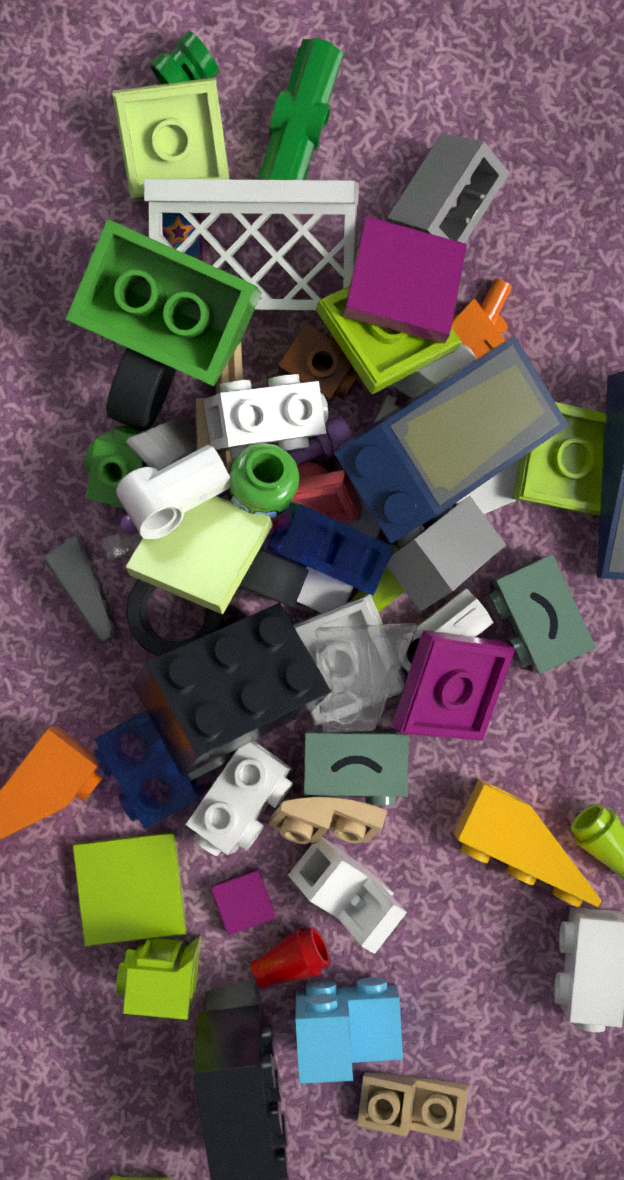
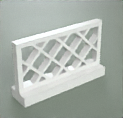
(263, 198)

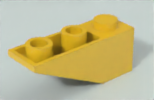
(512, 832)

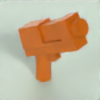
(482, 325)

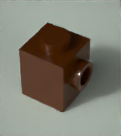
(322, 360)

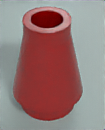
(292, 959)

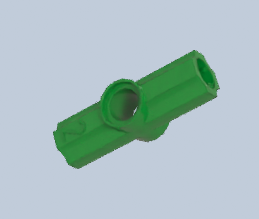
(302, 111)

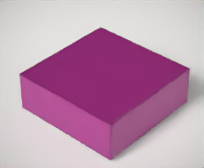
(243, 901)

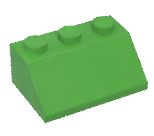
(163, 303)

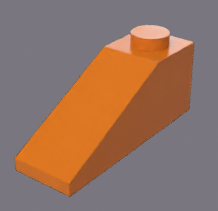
(47, 781)

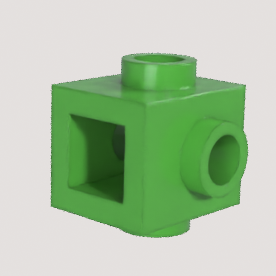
(108, 463)

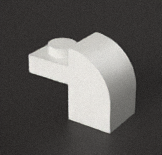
(348, 892)

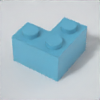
(346, 1028)

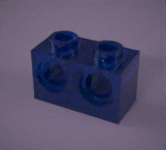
(331, 547)
(135, 772)

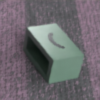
(541, 615)
(357, 765)

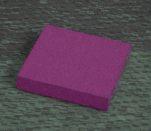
(405, 280)
(452, 686)

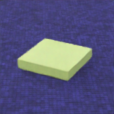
(171, 132)
(204, 554)

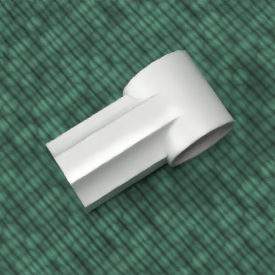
(160, 498)
(459, 616)

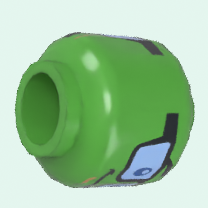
(263, 480)

